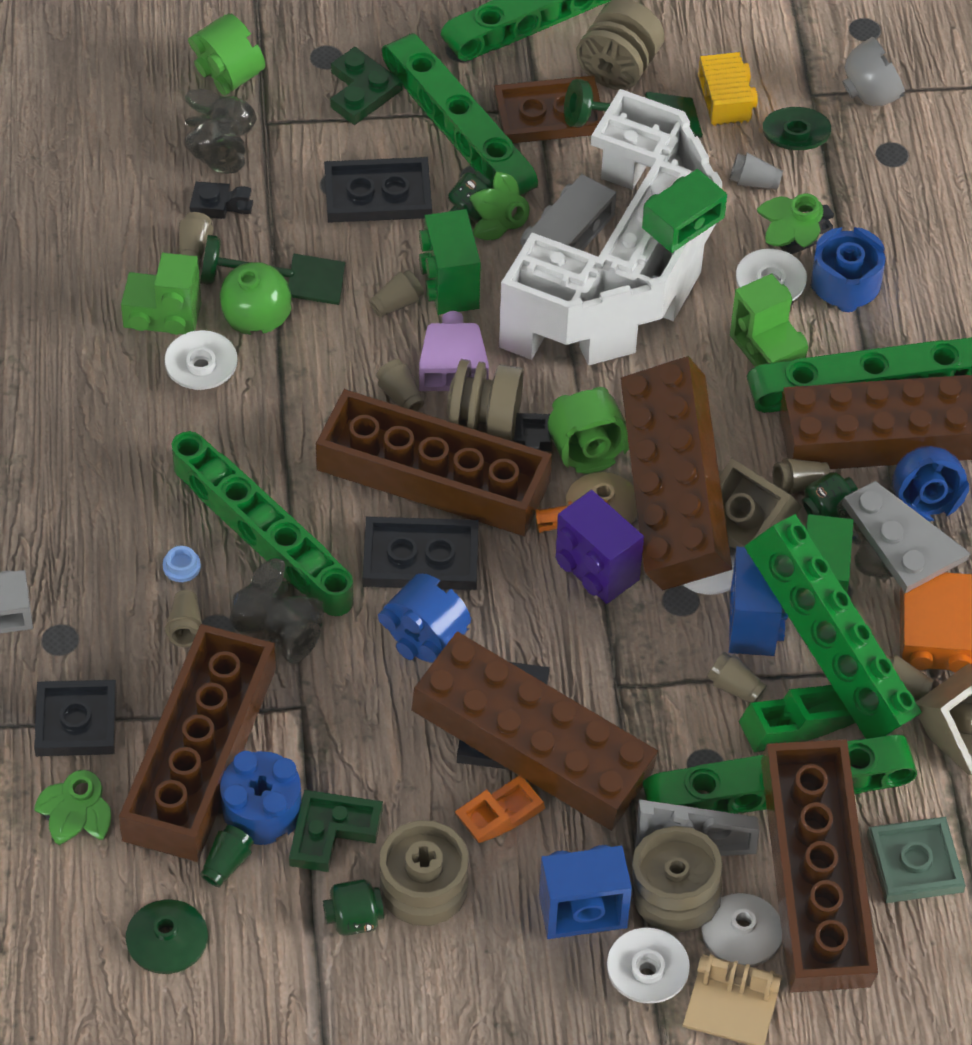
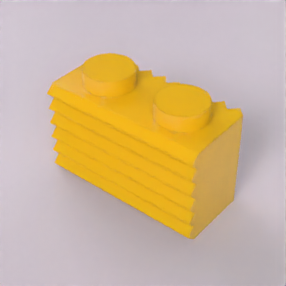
(727, 88)

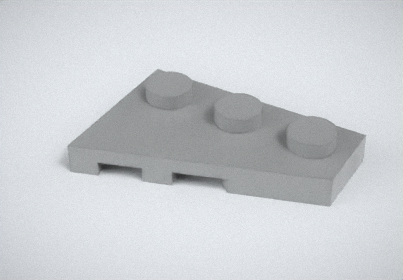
(902, 537)
(729, 831)

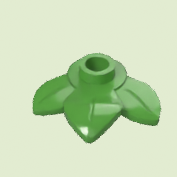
(496, 208)
(790, 222)
(73, 812)

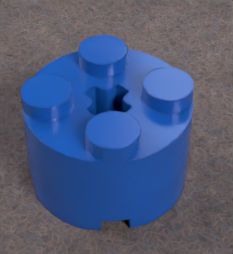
(848, 268)
(424, 618)
(261, 795)

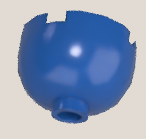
(930, 481)

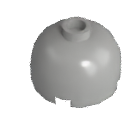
(872, 75)

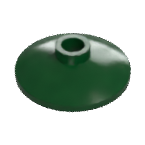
(797, 128)
(166, 951)

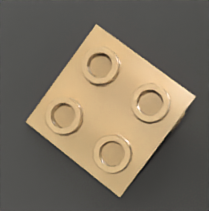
(732, 1000)

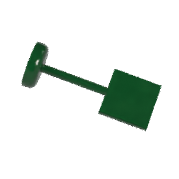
(580, 103)
(309, 276)

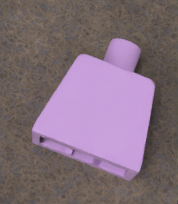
(444, 348)

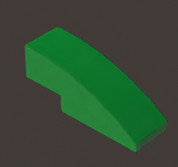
(795, 718)

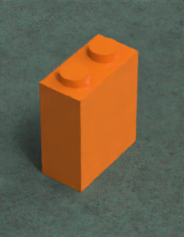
(937, 623)

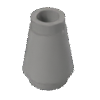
(755, 172)

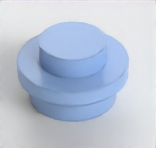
(181, 564)

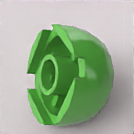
(255, 298)

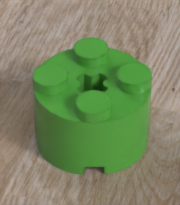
(226, 53)
(588, 430)

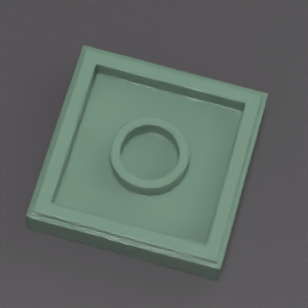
(915, 860)

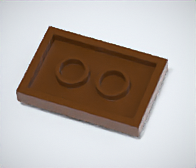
(536, 110)

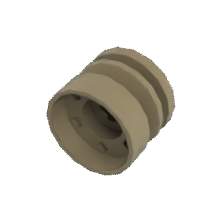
(620, 44)
(486, 400)

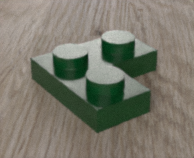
(367, 87)
(330, 817)

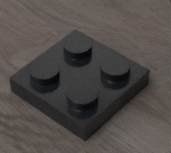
(75, 718)

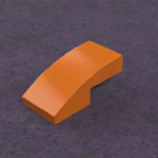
(501, 811)

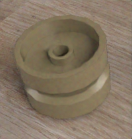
(423, 873)
(677, 878)

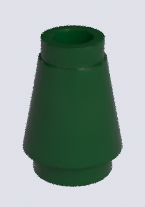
(226, 855)

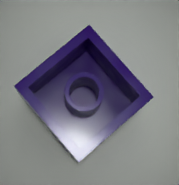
(598, 547)

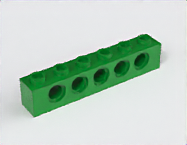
(832, 628)

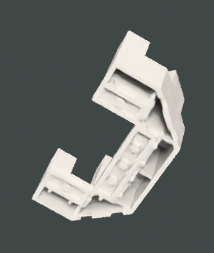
(635, 279)

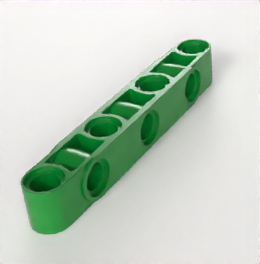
(507, 21)
(456, 112)
(880, 364)
(262, 522)
(739, 786)

